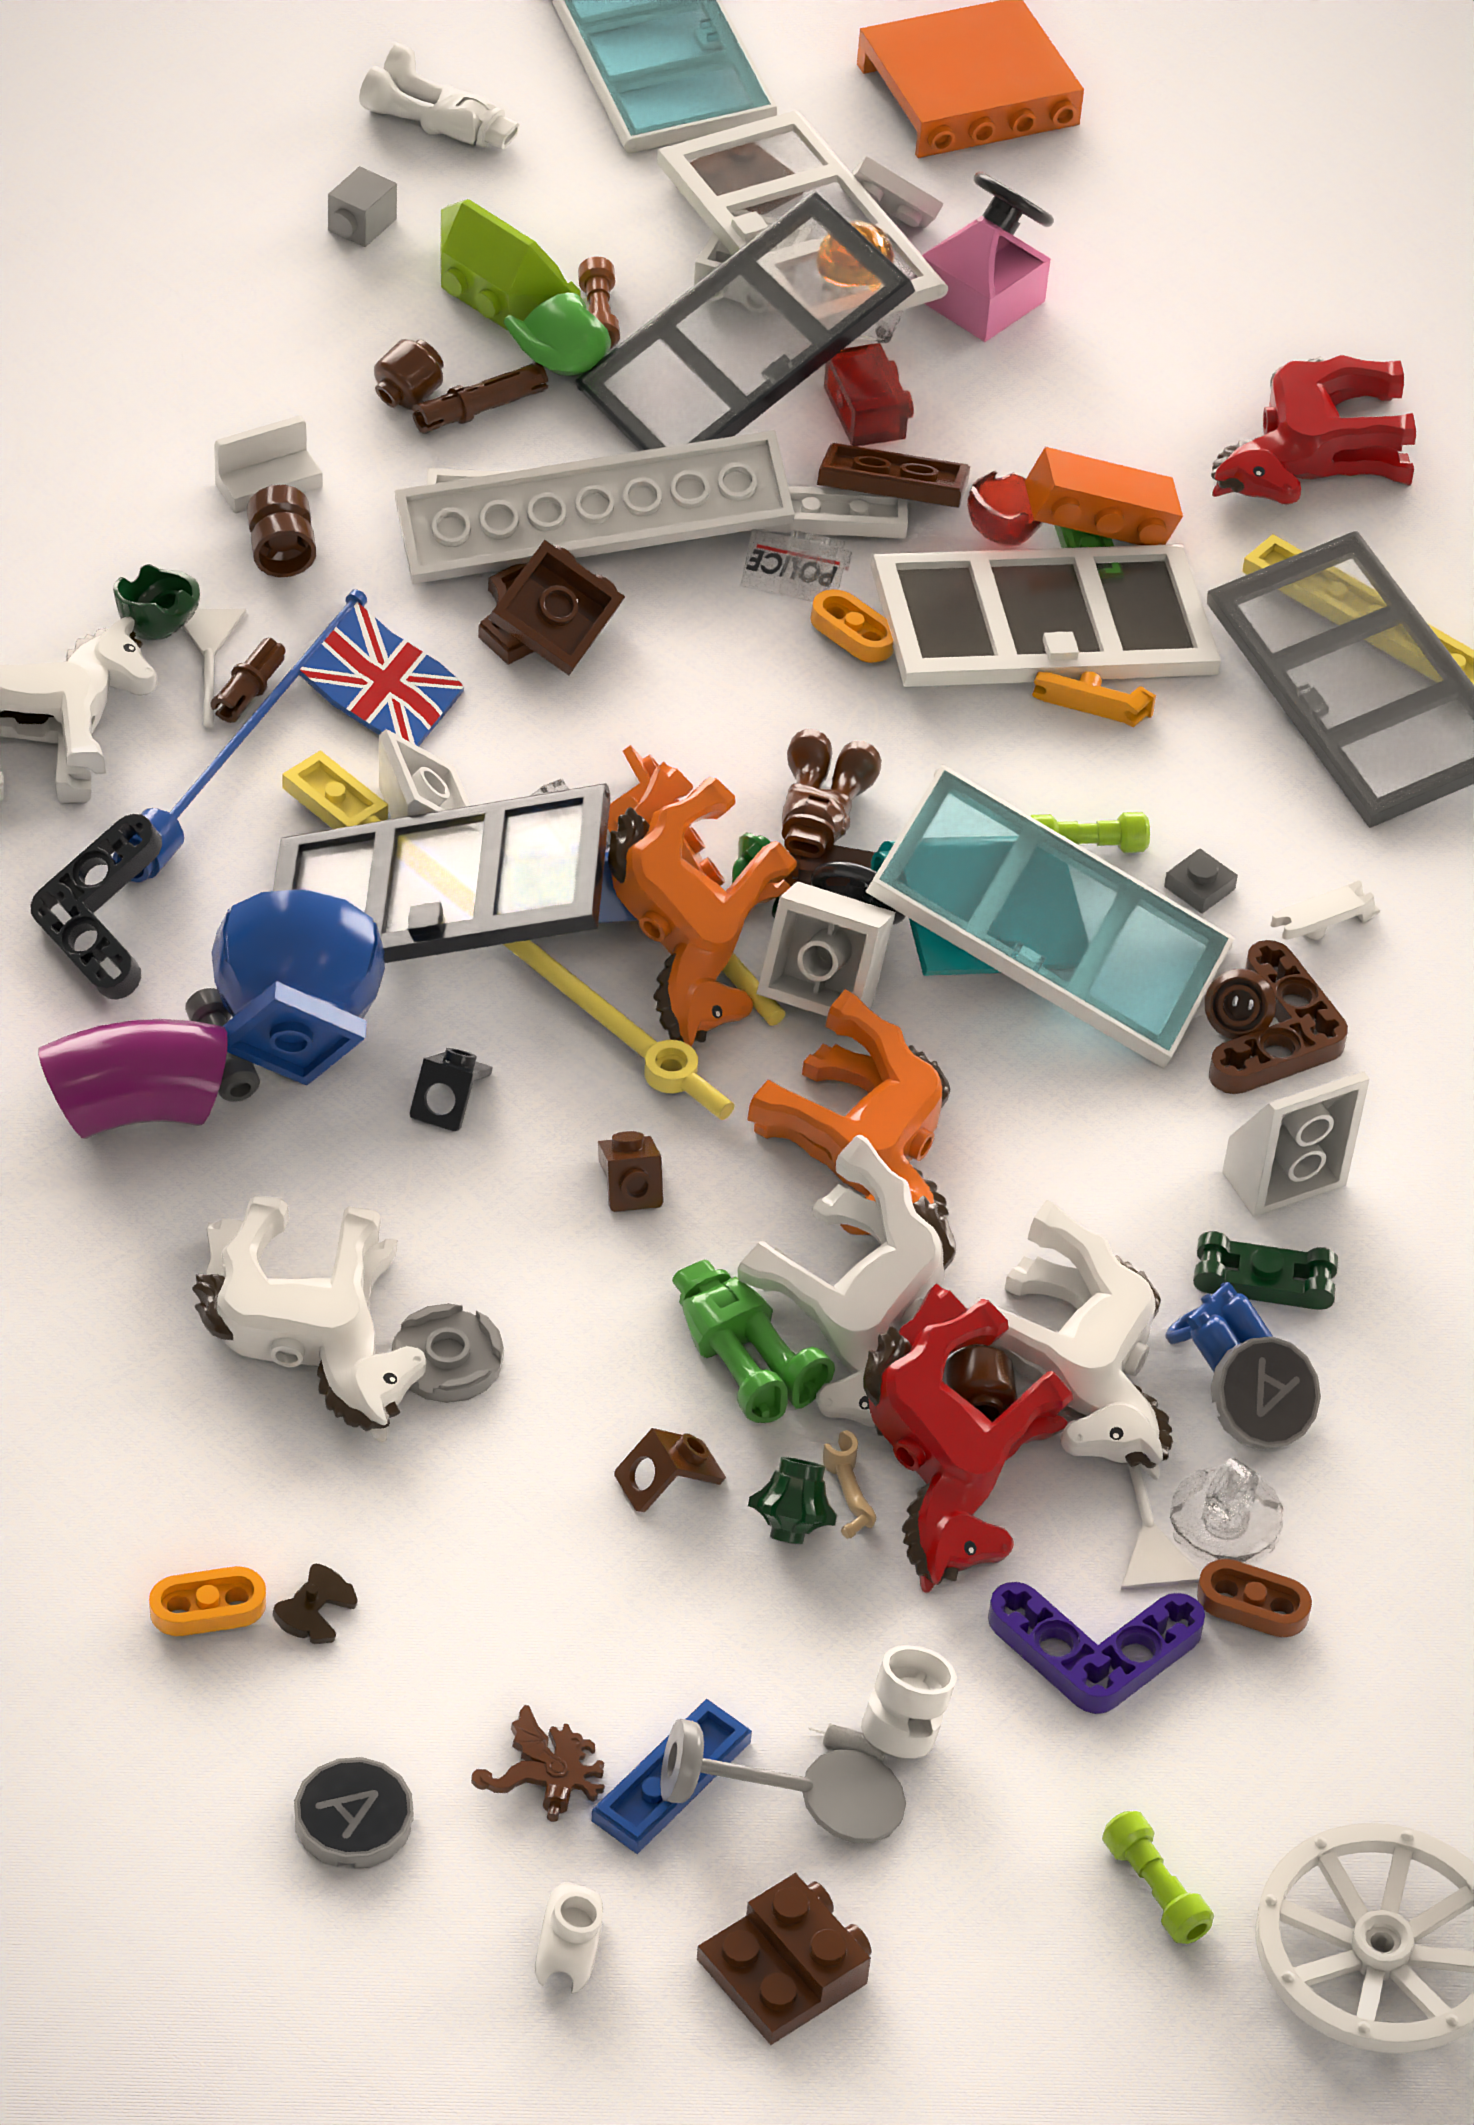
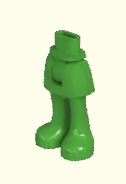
(729, 1314)

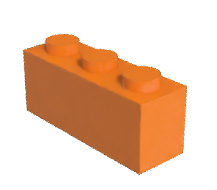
(1103, 498)

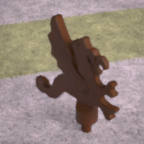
(557, 1771)

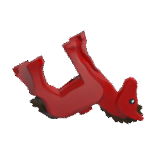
(1309, 437)
(949, 1438)

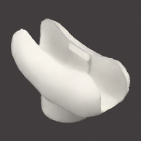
(569, 1934)

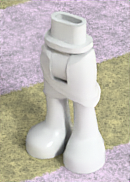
(439, 107)

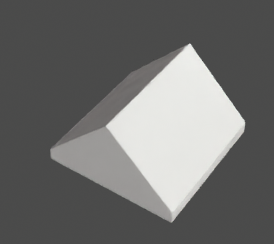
(415, 779)

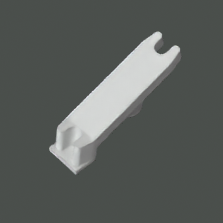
(1317, 913)

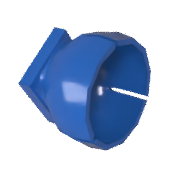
(296, 979)

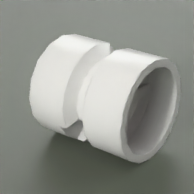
(908, 1701)

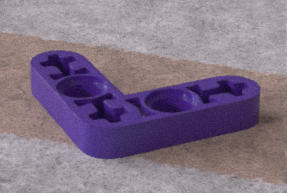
(1087, 1658)

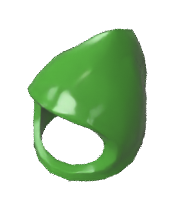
(561, 335)

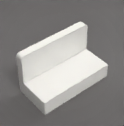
(265, 458)

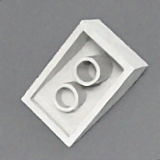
(1297, 1145)

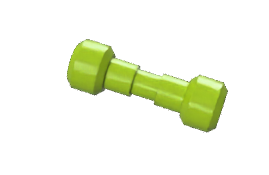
(1129, 831)
(1184, 1913)

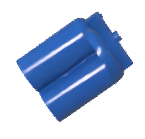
(1219, 1324)

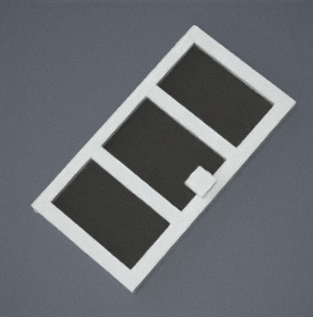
(1044, 611)

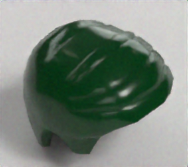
(157, 601)

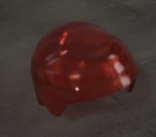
(1002, 509)

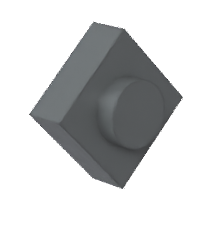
(1200, 880)

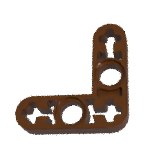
(1293, 1031)

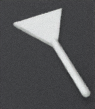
(208, 632)
(1155, 1557)

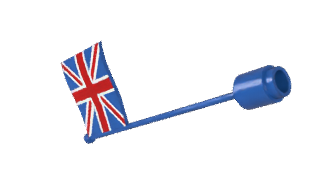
(358, 671)

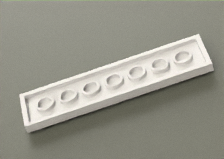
(594, 505)

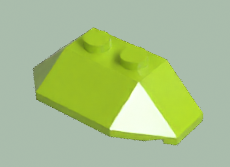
(495, 264)

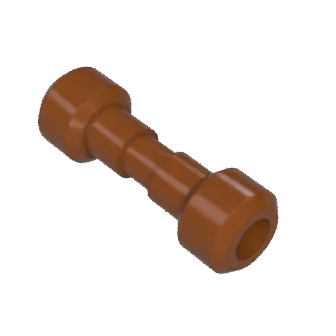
(597, 279)

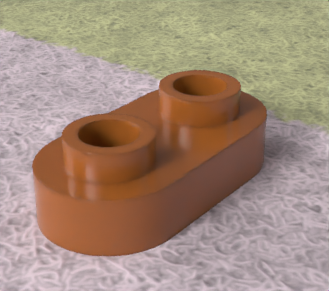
(1254, 1597)

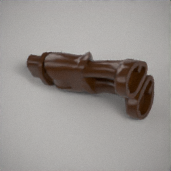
(817, 816)

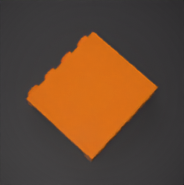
(973, 75)

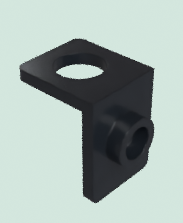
(457, 1071)

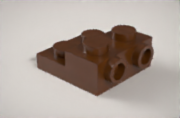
(557, 606)
(787, 1958)

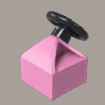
(988, 269)

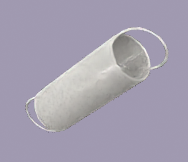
(848, 1739)

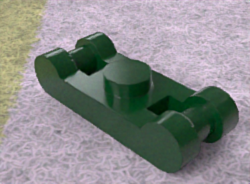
(1266, 1271)

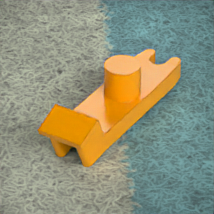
(1089, 697)

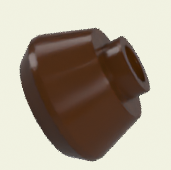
(1240, 1020)

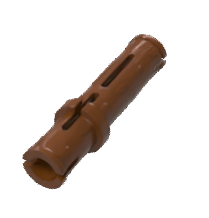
(463, 403)

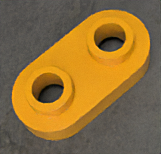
(852, 625)
(207, 1601)

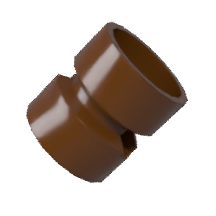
(281, 531)

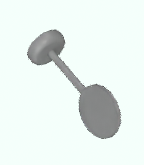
(842, 1789)

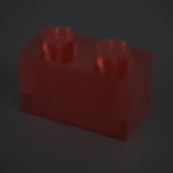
(868, 395)

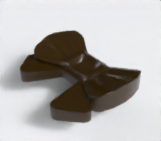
(300, 1614)

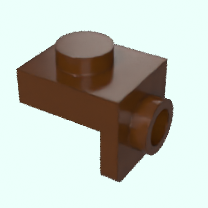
(632, 1171)

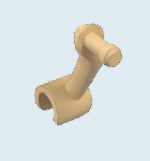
(843, 1464)

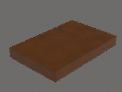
(894, 475)

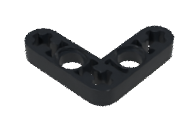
(83, 900)

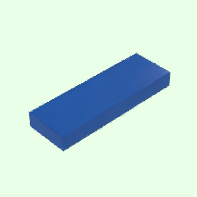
(635, 1807)

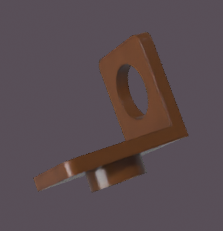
(672, 1457)

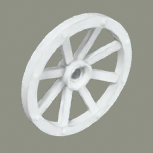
(1371, 1930)

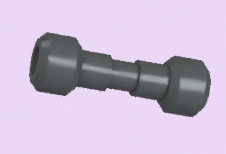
(239, 1075)

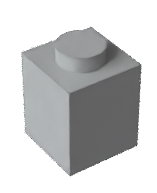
(362, 206)

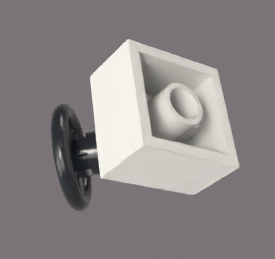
(827, 940)

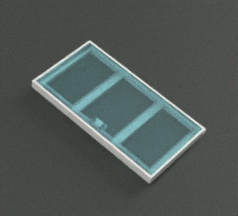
(666, 68)
(1051, 916)

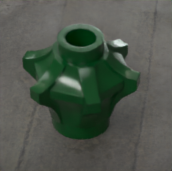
(794, 1500)

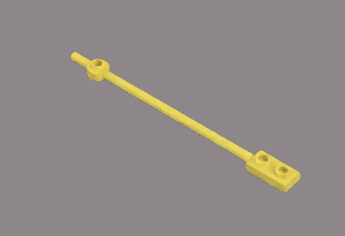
(669, 1064)

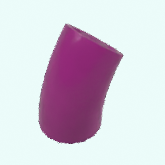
(136, 1073)

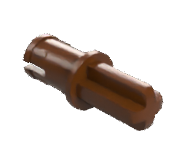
(248, 680)

